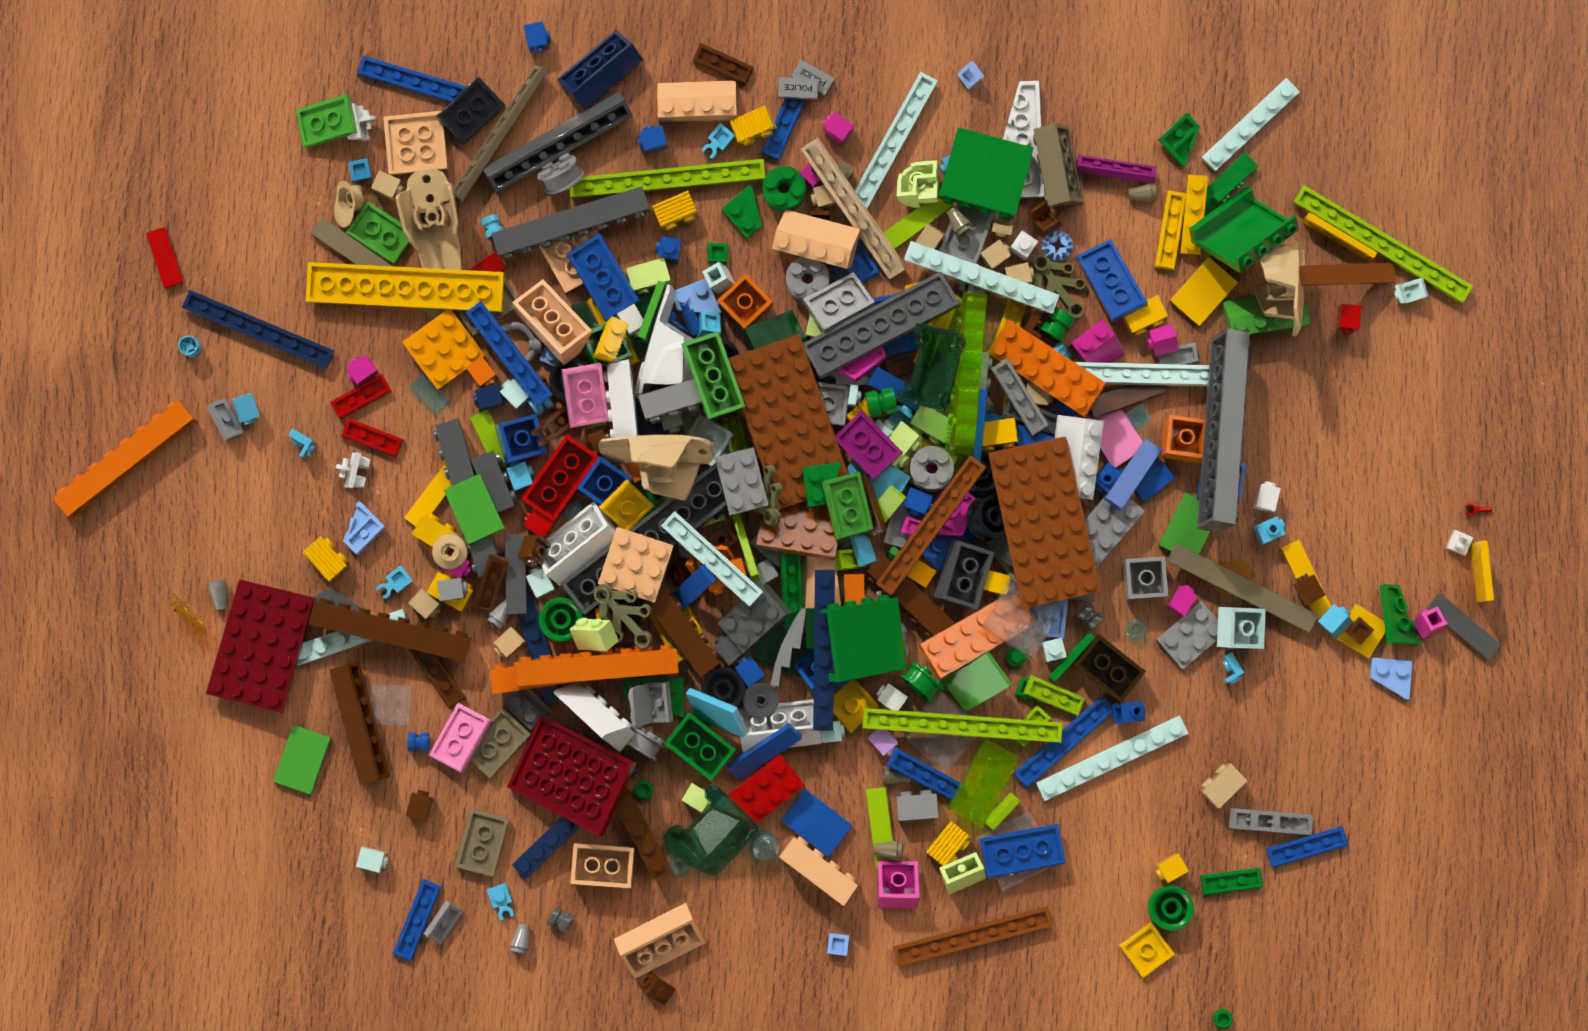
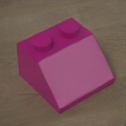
(1097, 345)
(897, 884)

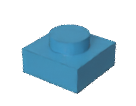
(360, 170)

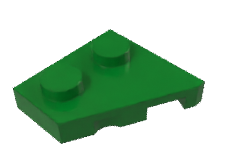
(1180, 138)
(744, 212)
(813, 480)

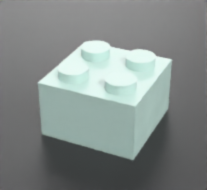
(1241, 627)

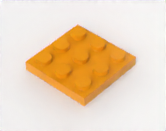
(443, 348)

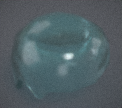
(764, 845)

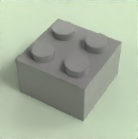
(1145, 578)

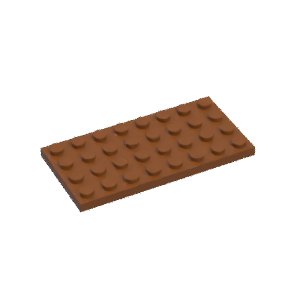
(785, 414)
(1044, 522)

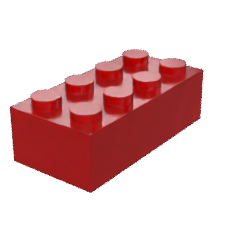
(560, 478)
(767, 789)

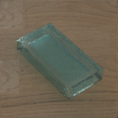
(428, 394)

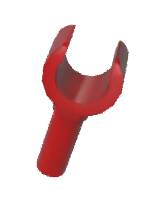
(1478, 509)

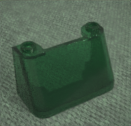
(934, 368)

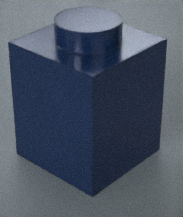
(488, 397)

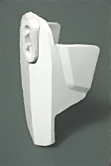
(664, 356)

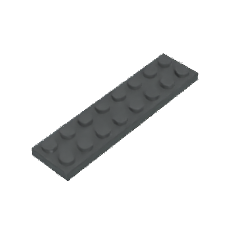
(880, 325)

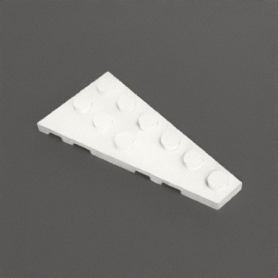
(1022, 120)

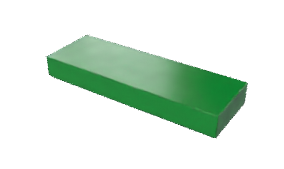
(1072, 655)
(1231, 881)

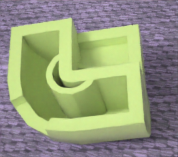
(919, 184)

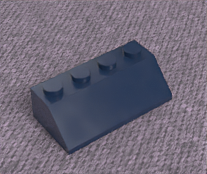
(600, 69)

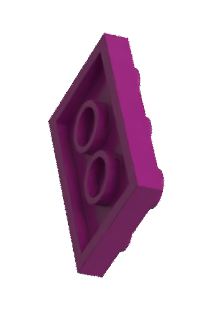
(868, 445)

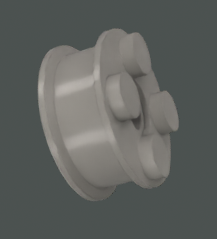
(560, 174)
(800, 268)
(931, 456)
(645, 742)

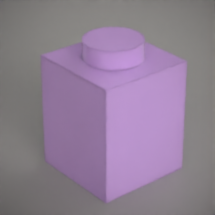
(883, 741)

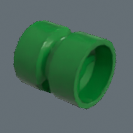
(1058, 324)
(881, 402)

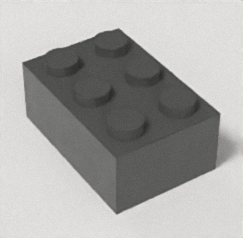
(964, 574)
(751, 624)

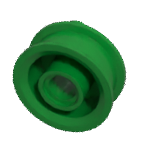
(784, 176)
(548, 617)
(921, 682)
(1182, 913)

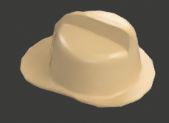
(348, 200)

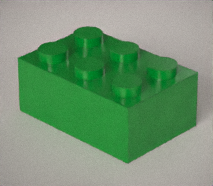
(700, 746)

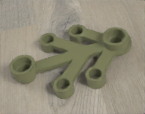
(1055, 282)
(770, 513)
(621, 612)

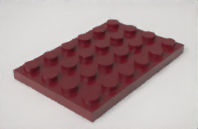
(260, 646)
(571, 775)

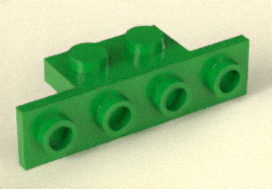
(1229, 180)

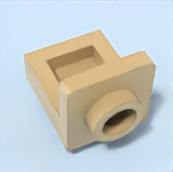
(1002, 227)

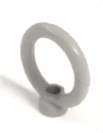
(535, 343)

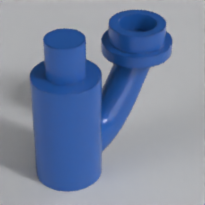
(690, 319)

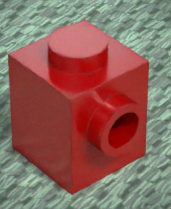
(1348, 318)
(538, 523)

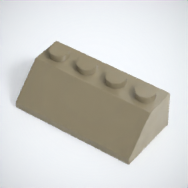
(1058, 165)

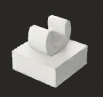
(1459, 542)

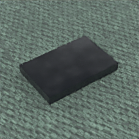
(470, 110)

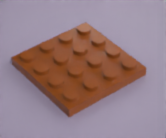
(800, 532)

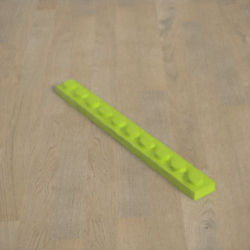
(669, 178)
(1383, 244)
(962, 725)

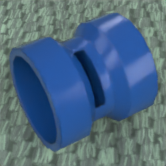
(419, 741)

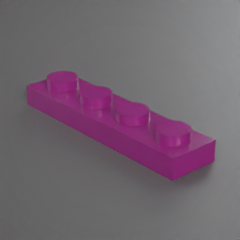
(1116, 169)

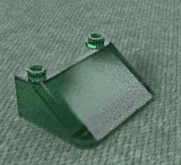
(714, 836)

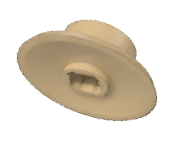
(459, 555)

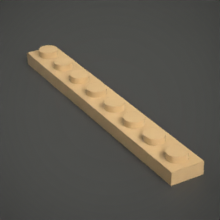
(853, 208)

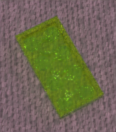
(983, 783)

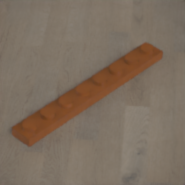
(931, 525)
(972, 936)

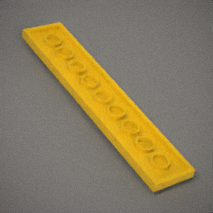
(404, 286)

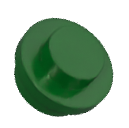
(1015, 657)
(644, 789)
(1222, 1019)

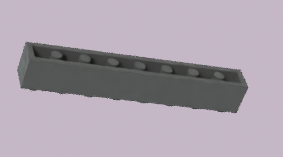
(557, 141)
(571, 222)
(459, 469)

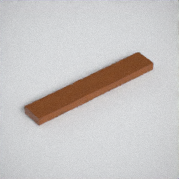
(1347, 274)

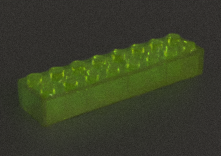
(965, 394)

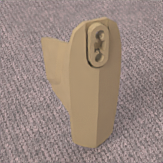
(433, 225)
(1284, 291)
(665, 461)

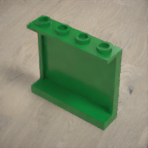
(985, 173)
(1242, 230)
(865, 638)

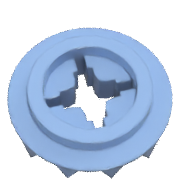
(1062, 253)

